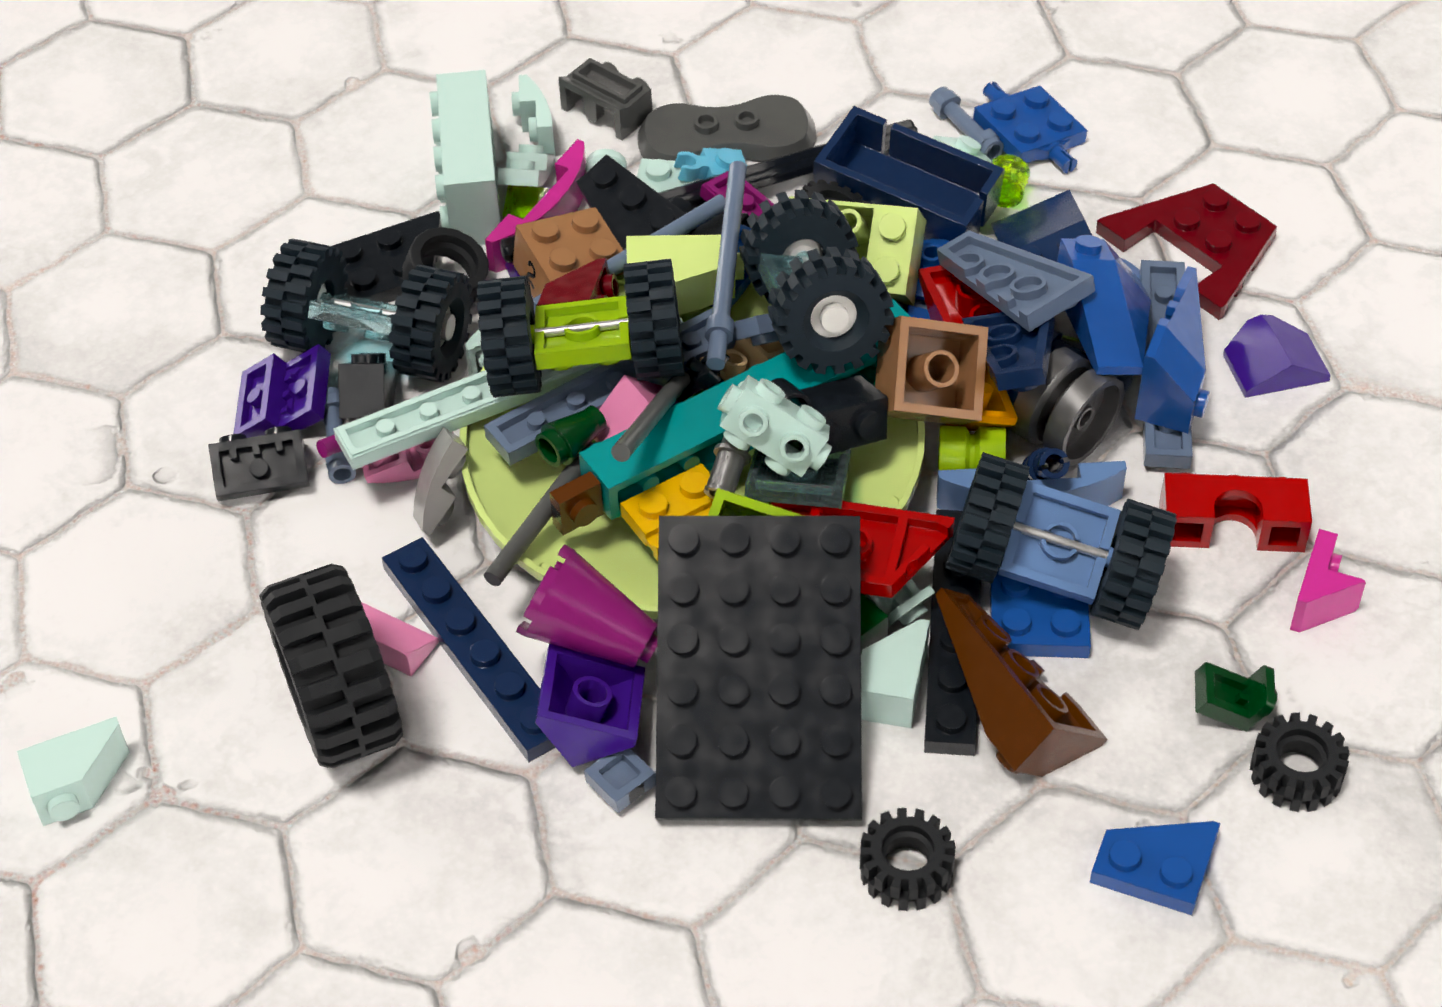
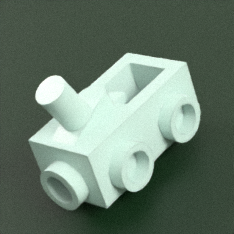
(764, 419)

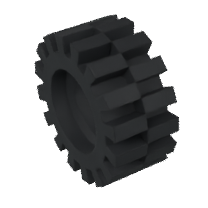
(1295, 785)
(907, 884)

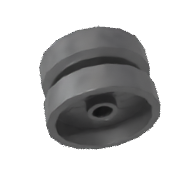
(1071, 408)

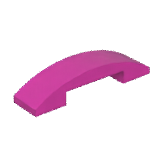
(559, 200)

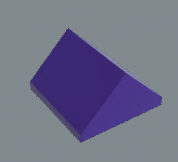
(588, 705)

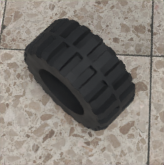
(332, 665)

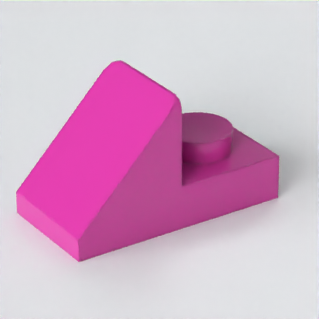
(1324, 590)

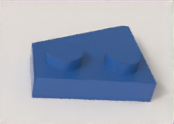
(1157, 862)

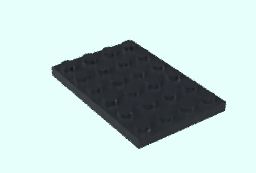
(759, 669)

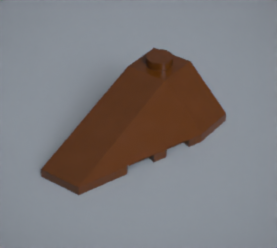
(1017, 709)

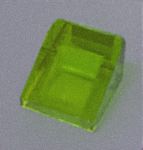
(522, 199)

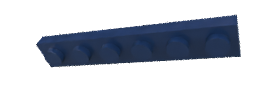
(470, 643)

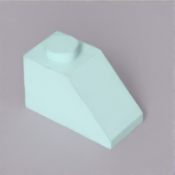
(893, 675)
(73, 769)

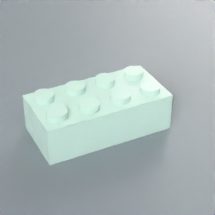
(465, 154)

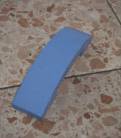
(1095, 482)

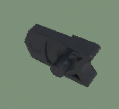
(700, 377)

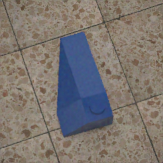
(1115, 316)
(1175, 363)

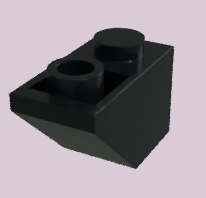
(366, 385)

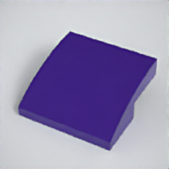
(283, 393)

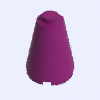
(588, 614)

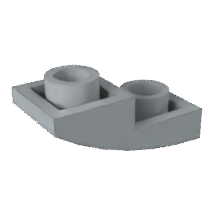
(433, 496)

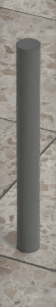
(649, 417)
(529, 528)

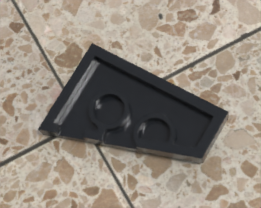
(626, 201)

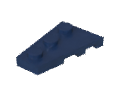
(1014, 355)

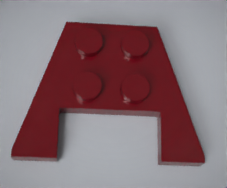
(1206, 227)

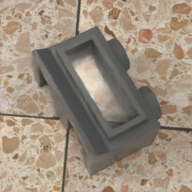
(606, 88)

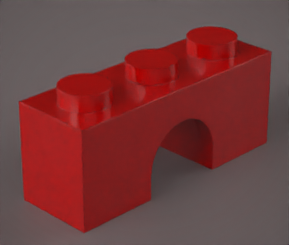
(1270, 506)

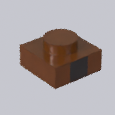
(576, 503)

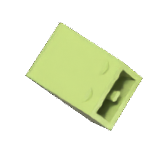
(890, 241)

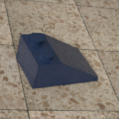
(1043, 225)

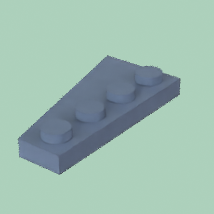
(1015, 280)

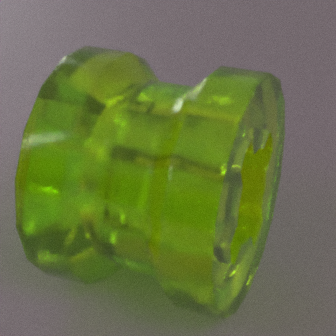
(1014, 180)

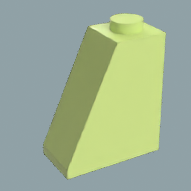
(693, 264)

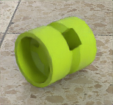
(963, 450)

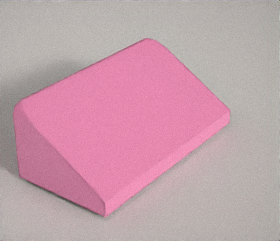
(399, 643)

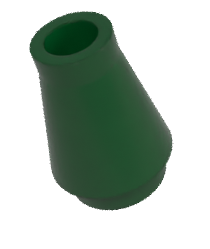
(566, 437)

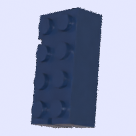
(944, 183)

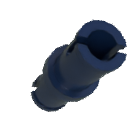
(1056, 466)

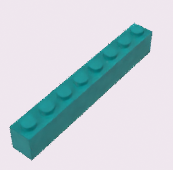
(693, 429)

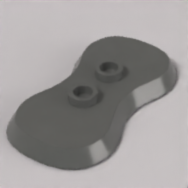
(759, 128)

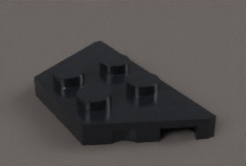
(378, 258)

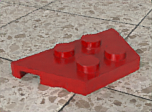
(891, 541)

